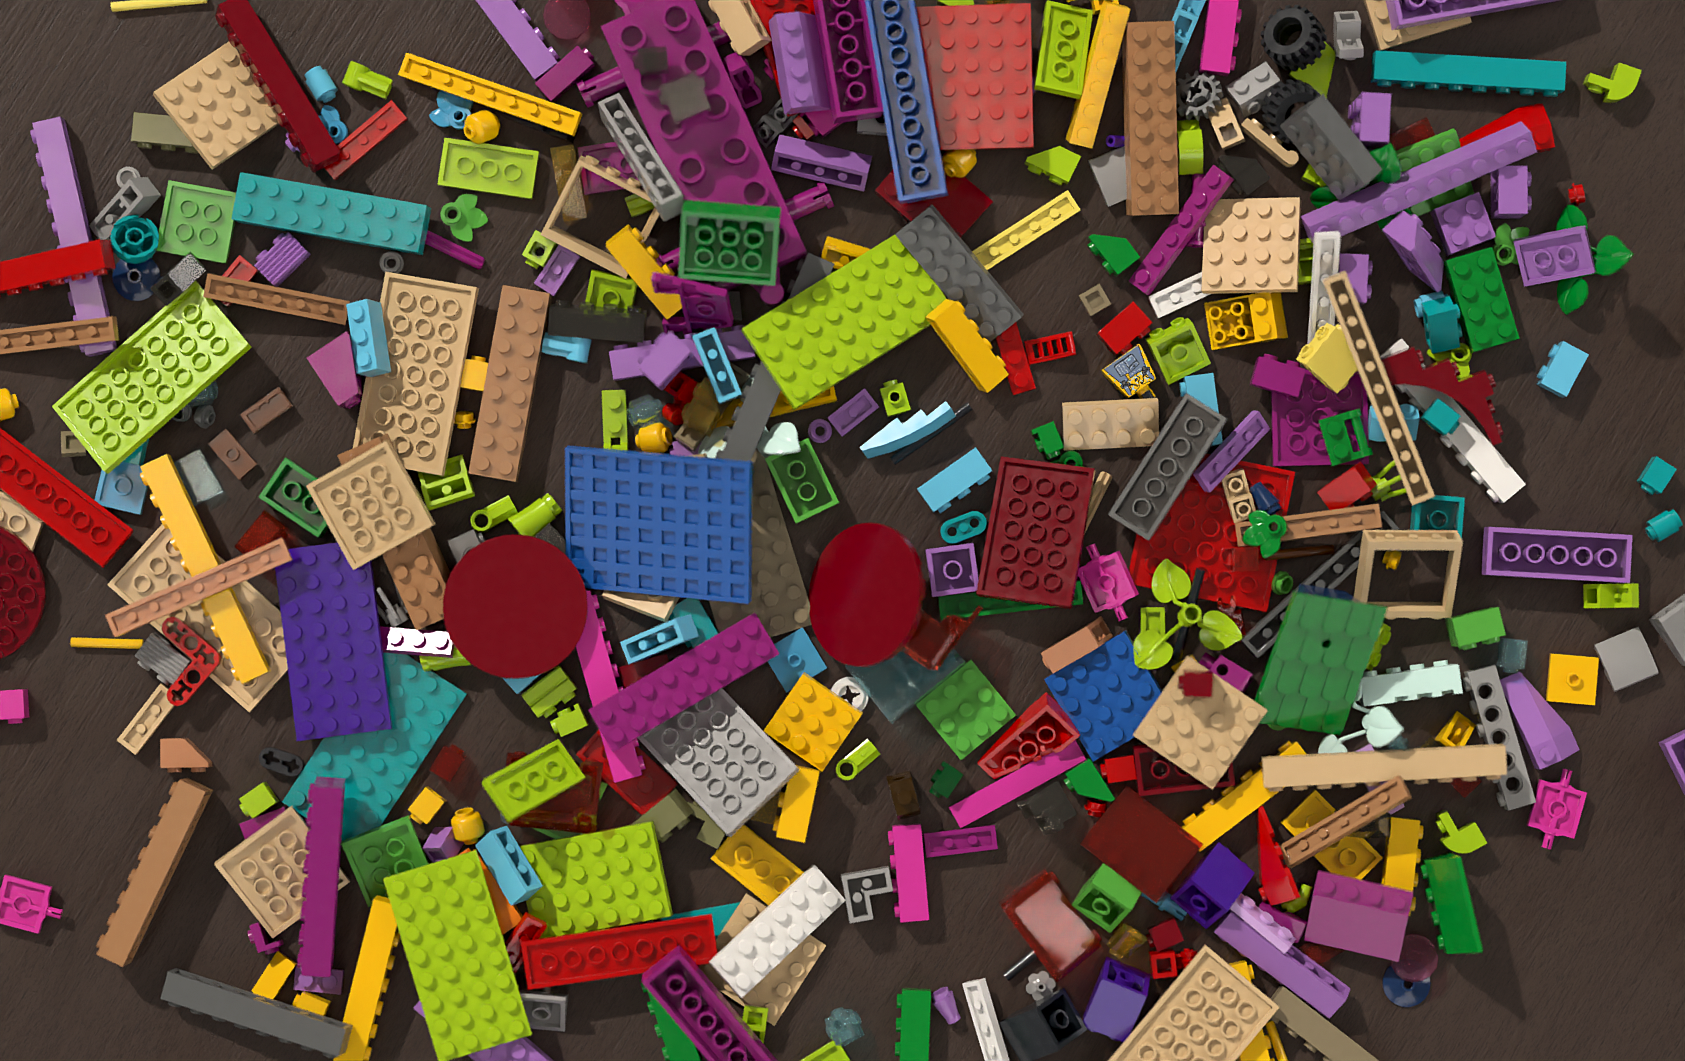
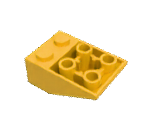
(1245, 320)

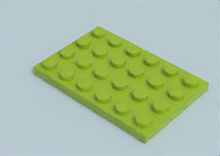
(598, 880)

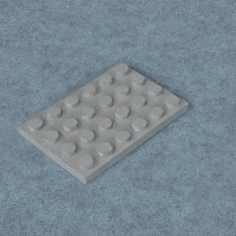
(721, 759)

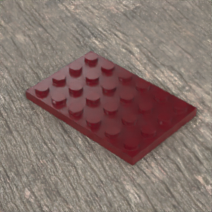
(1036, 532)

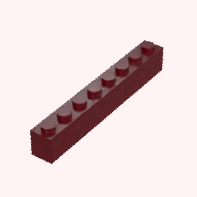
(277, 83)

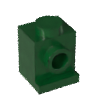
(945, 780)

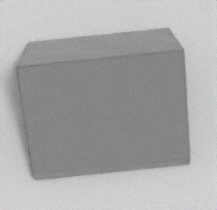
(545, 1010)

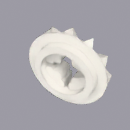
(840, 689)

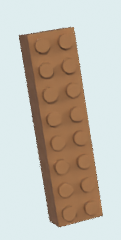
(1150, 118)
(510, 383)
(414, 564)
(154, 871)

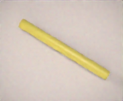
(145, 4)

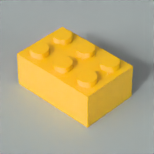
(796, 805)

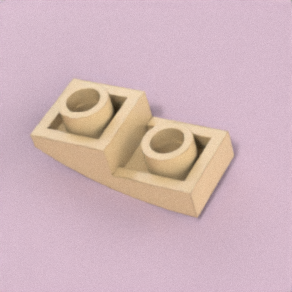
(1238, 495)

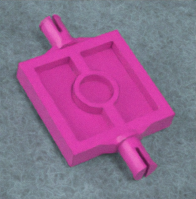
(1107, 582)
(1556, 809)
(25, 904)

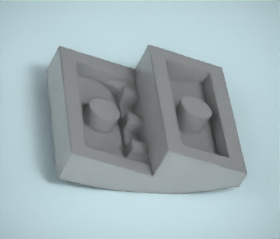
(1111, 175)
(1626, 659)

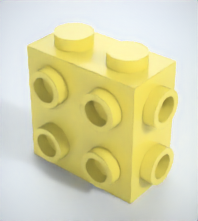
(1329, 357)

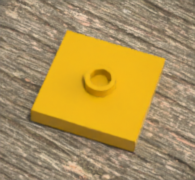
(1572, 679)

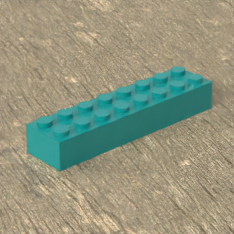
(331, 213)

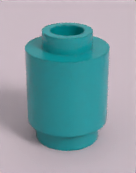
(1663, 525)

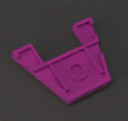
(701, 304)

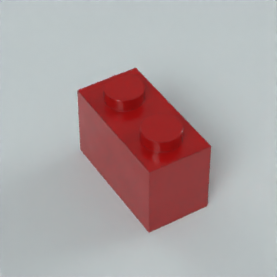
(1125, 328)
(1348, 488)

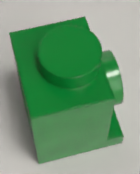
(1048, 440)

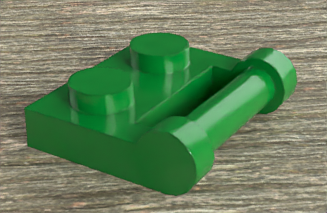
(1337, 438)

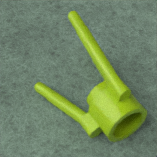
(1383, 486)

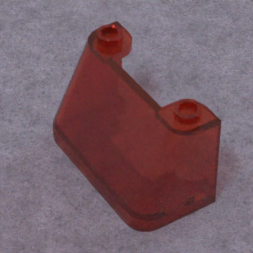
(571, 810)
(1050, 924)

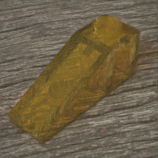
(564, 161)
(1125, 941)

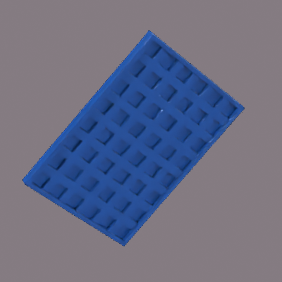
(660, 523)

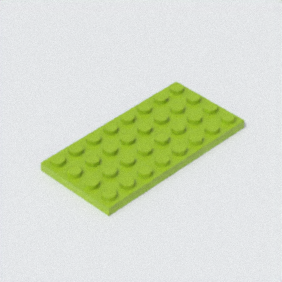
(844, 321)
(151, 377)
(457, 956)

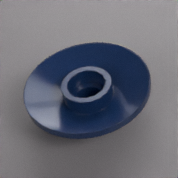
(138, 289)
(1401, 996)

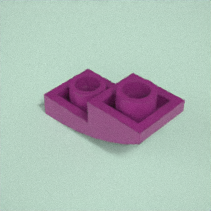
(1288, 920)

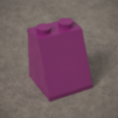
(337, 371)

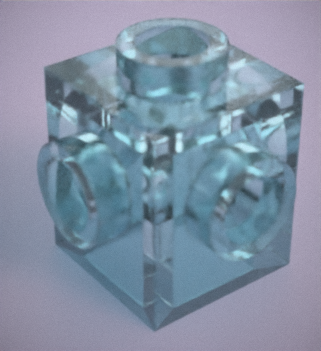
(844, 1026)

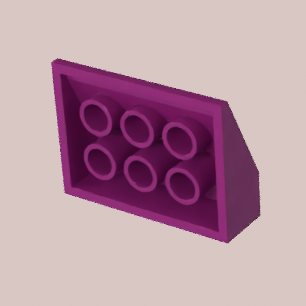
(1358, 915)

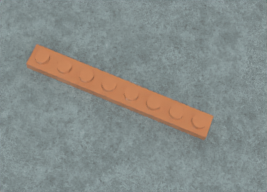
(198, 587)

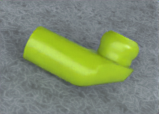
(1297, 904)

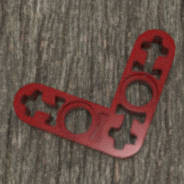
(197, 664)

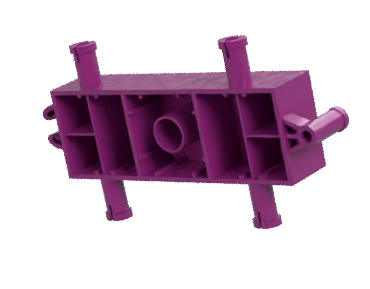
(711, 152)

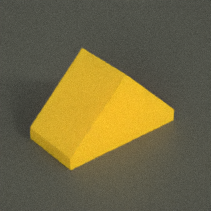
(1456, 731)

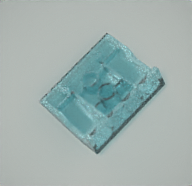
(902, 682)

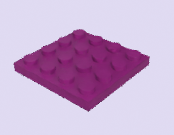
(1296, 426)

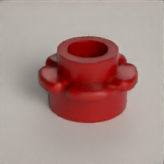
(1576, 194)
(1095, 807)

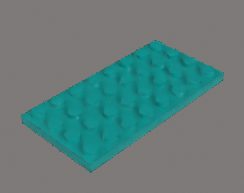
(383, 761)

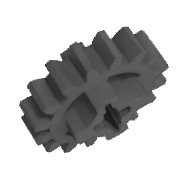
(1197, 95)

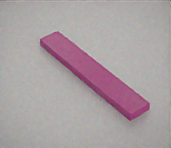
(1015, 784)

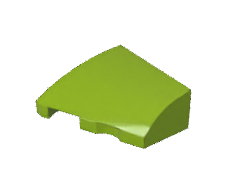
(1319, 73)

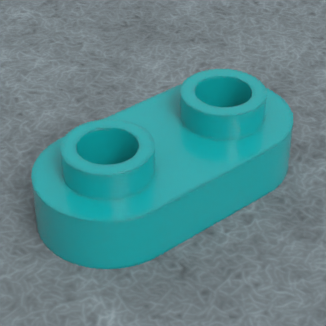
(963, 527)

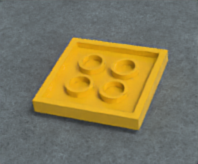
(813, 721)

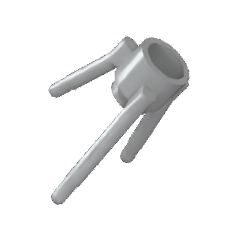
(395, 614)

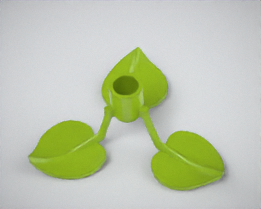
(1217, 628)

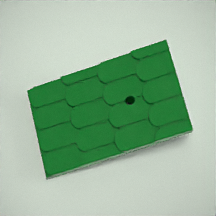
(1319, 659)

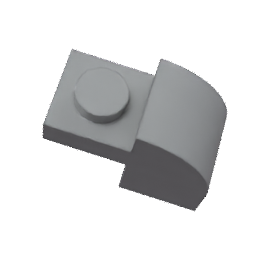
(1347, 35)

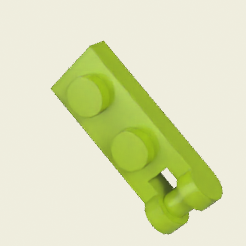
(614, 418)

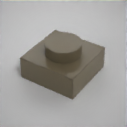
(1094, 300)
(71, 445)

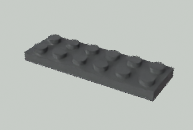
(959, 273)

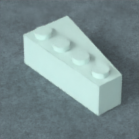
(1410, 684)

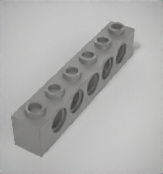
(641, 156)
(1488, 675)

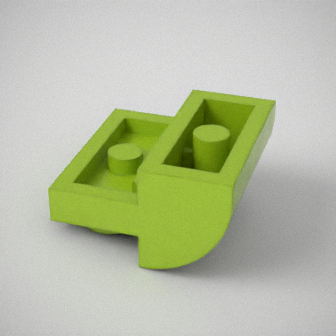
(447, 489)

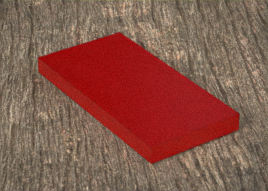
(640, 791)

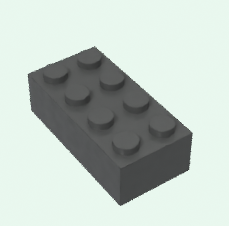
(1331, 147)

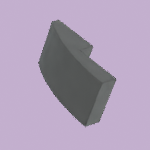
(772, 124)

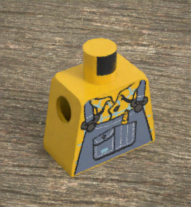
(1131, 374)

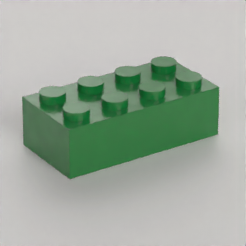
(1481, 300)

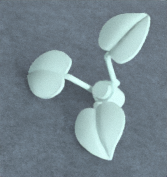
(779, 441)
(1378, 725)

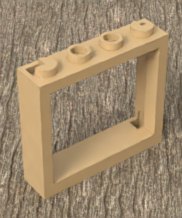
(579, 246)
(1411, 540)

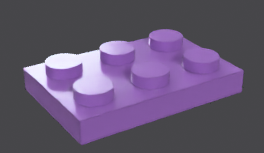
(1554, 255)

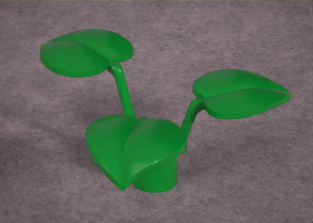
(1390, 173)
(1608, 259)

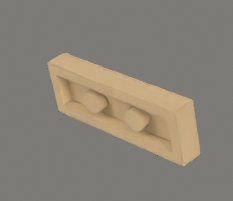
(147, 720)

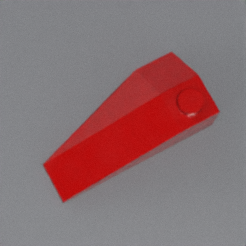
(1532, 116)
(1034, 734)
(1274, 876)

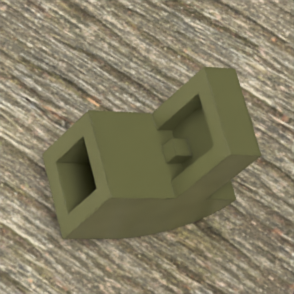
(710, 832)

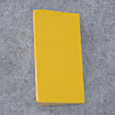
(841, 252)
(274, 976)

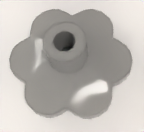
(1035, 981)

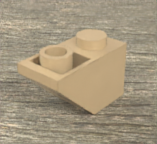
(1226, 125)

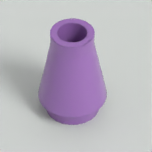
(945, 1004)

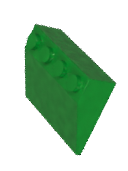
(729, 242)
(1451, 904)

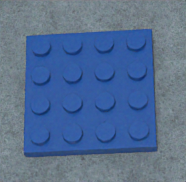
(1105, 695)

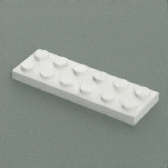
(777, 931)

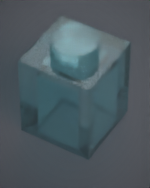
(1512, 654)

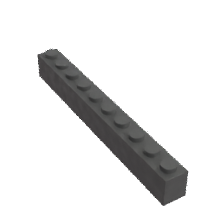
(763, 393)

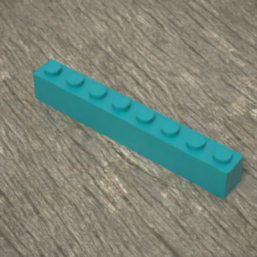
(1468, 72)

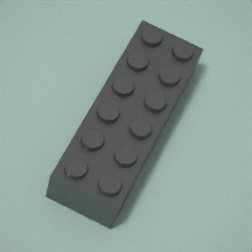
(1168, 467)

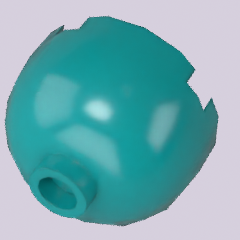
(134, 239)

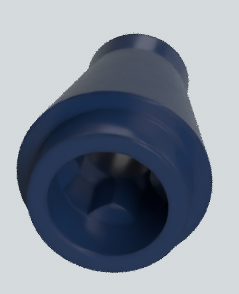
(1265, 499)

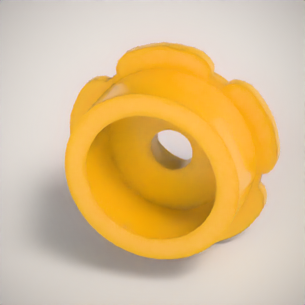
(464, 419)
(1392, 558)

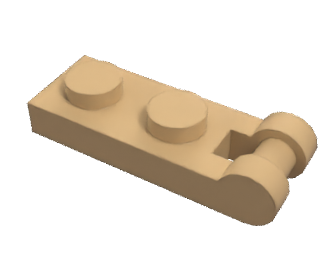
(1269, 142)

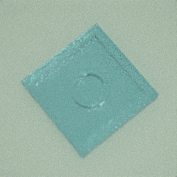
(198, 477)

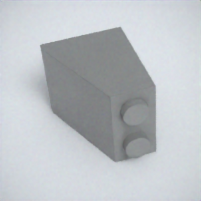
(1671, 627)

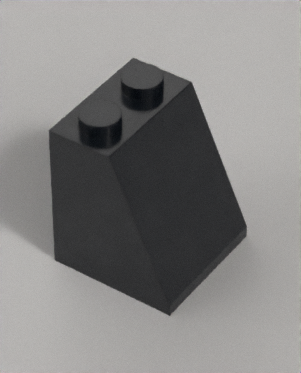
(1043, 1026)

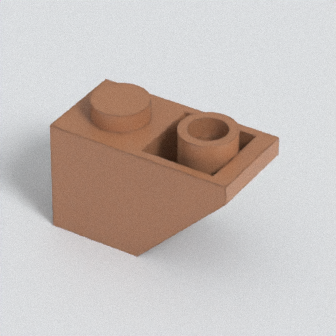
(182, 753)

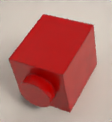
(1118, 769)

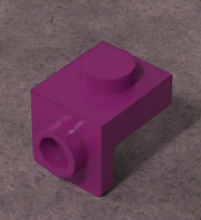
(258, 937)

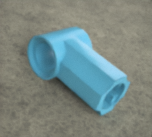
(570, 347)

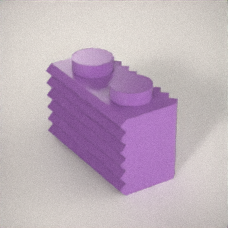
(281, 258)

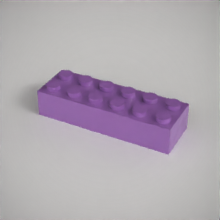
(1556, 554)

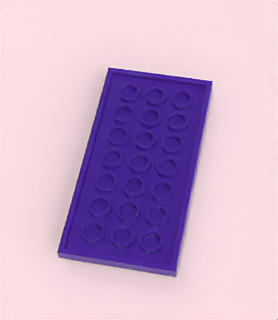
(332, 644)

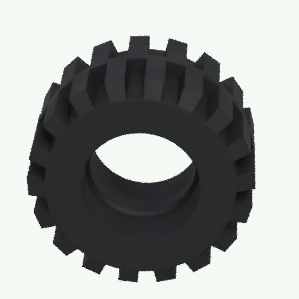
(1282, 26)
(1281, 100)

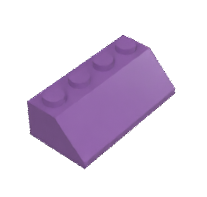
(799, 62)

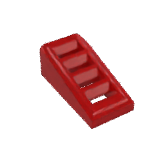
(1069, 342)

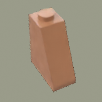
(1076, 645)

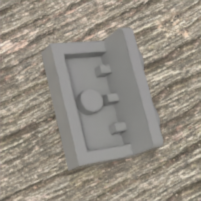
(1252, 88)

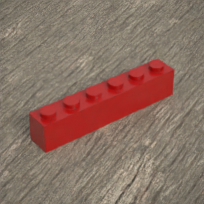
(56, 266)

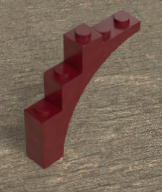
(1470, 391)

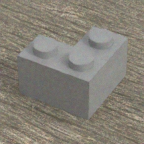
(859, 886)

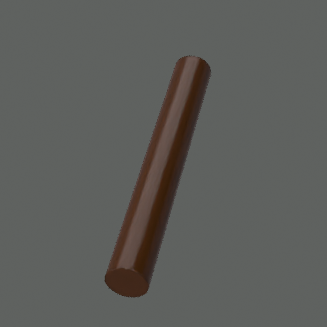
(1302, 552)

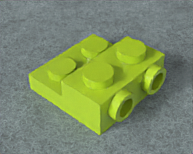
(1177, 350)

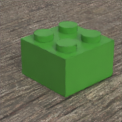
(1474, 627)
(1106, 898)

